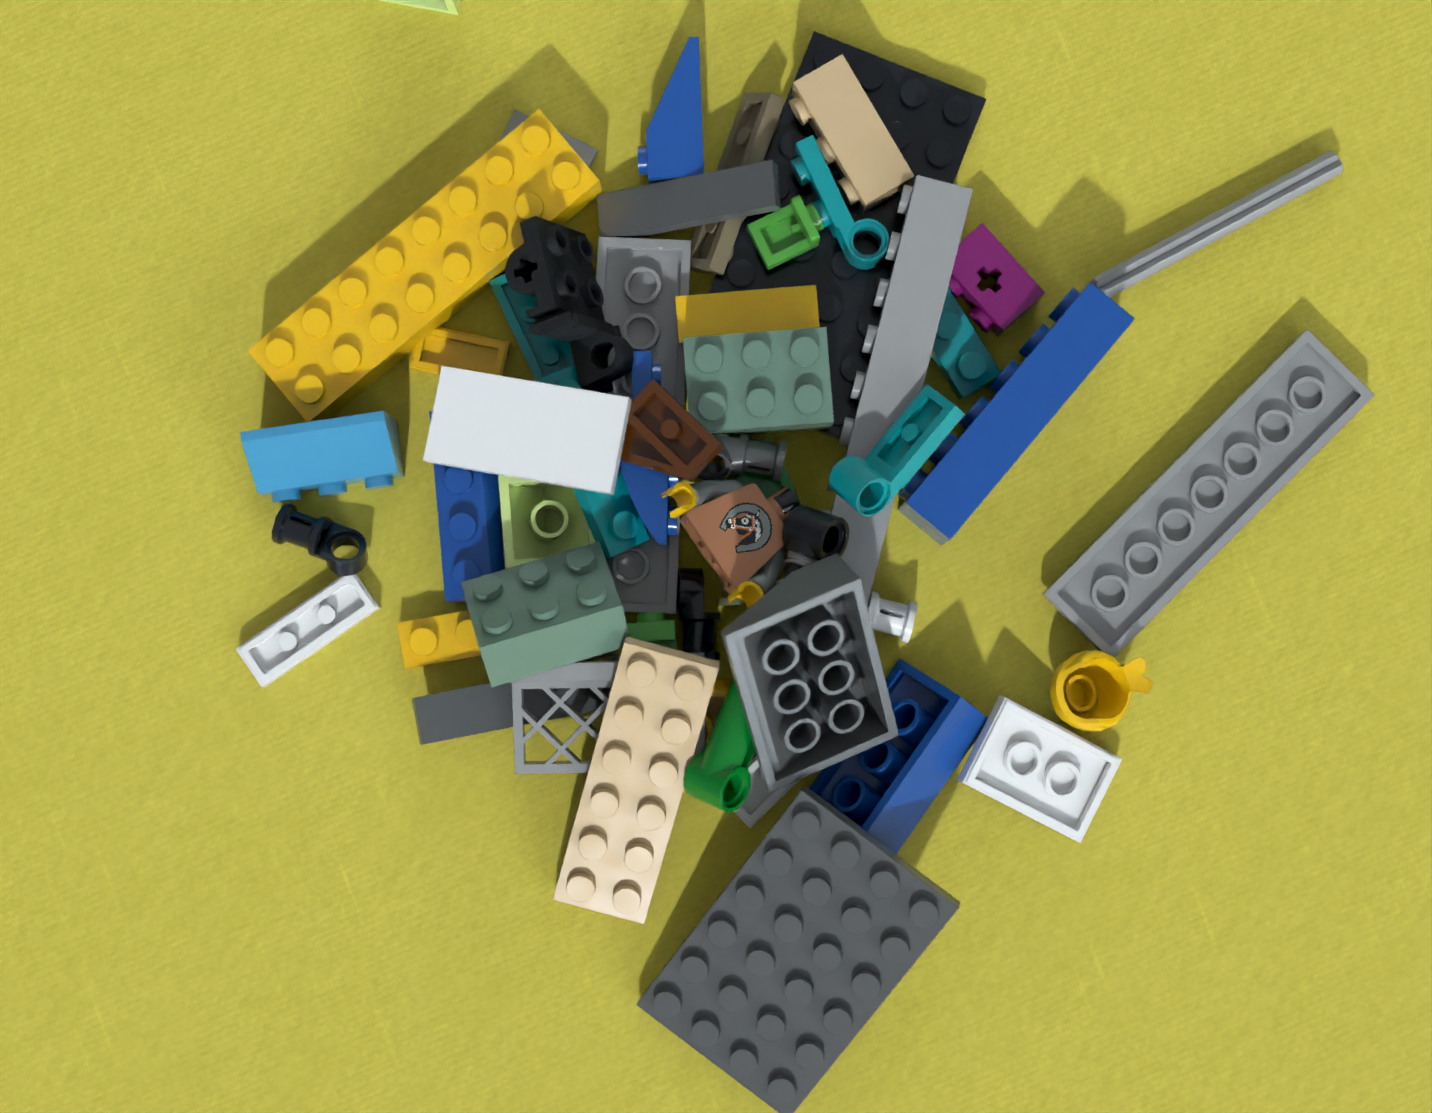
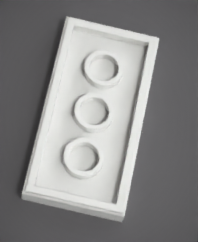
(527, 430)

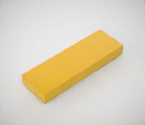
(747, 311)

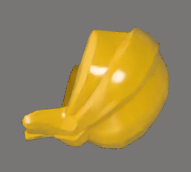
(1095, 689)

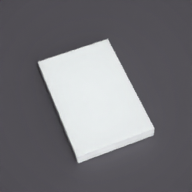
(1039, 769)

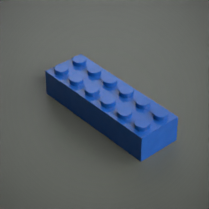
(1021, 407)

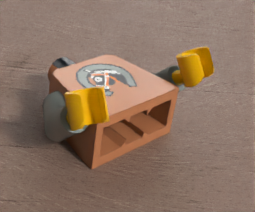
(736, 532)

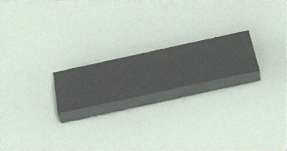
(690, 201)

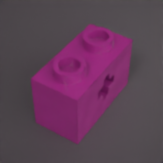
(1012, 293)

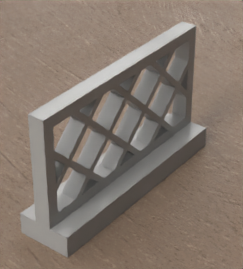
(590, 673)

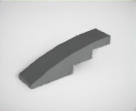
(487, 709)

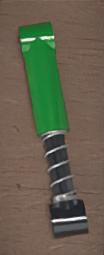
(721, 770)

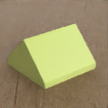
(539, 520)

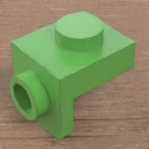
(786, 232)
(654, 629)

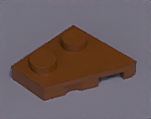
(666, 436)

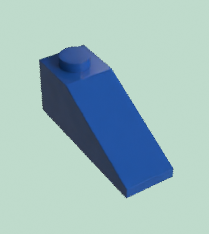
(675, 130)

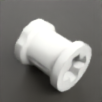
(892, 616)

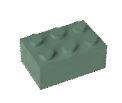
(759, 381)
(545, 614)

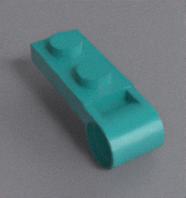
(812, 169)
(898, 455)

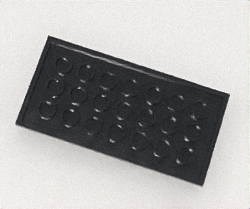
(932, 131)

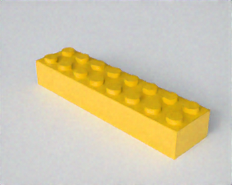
(423, 270)

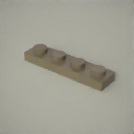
(747, 144)

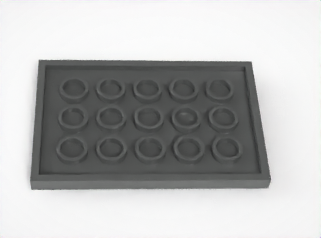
(797, 952)

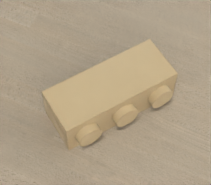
(850, 134)

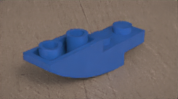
(645, 484)

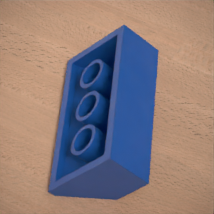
(467, 526)
(899, 779)

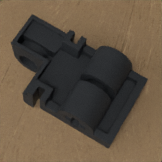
(560, 274)

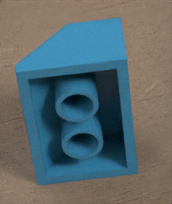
(324, 456)

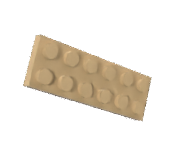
(635, 779)

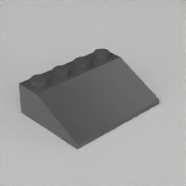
(810, 673)

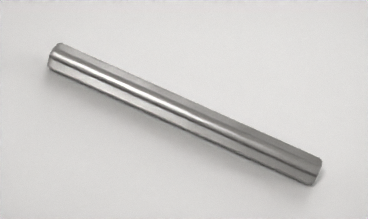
(1219, 224)

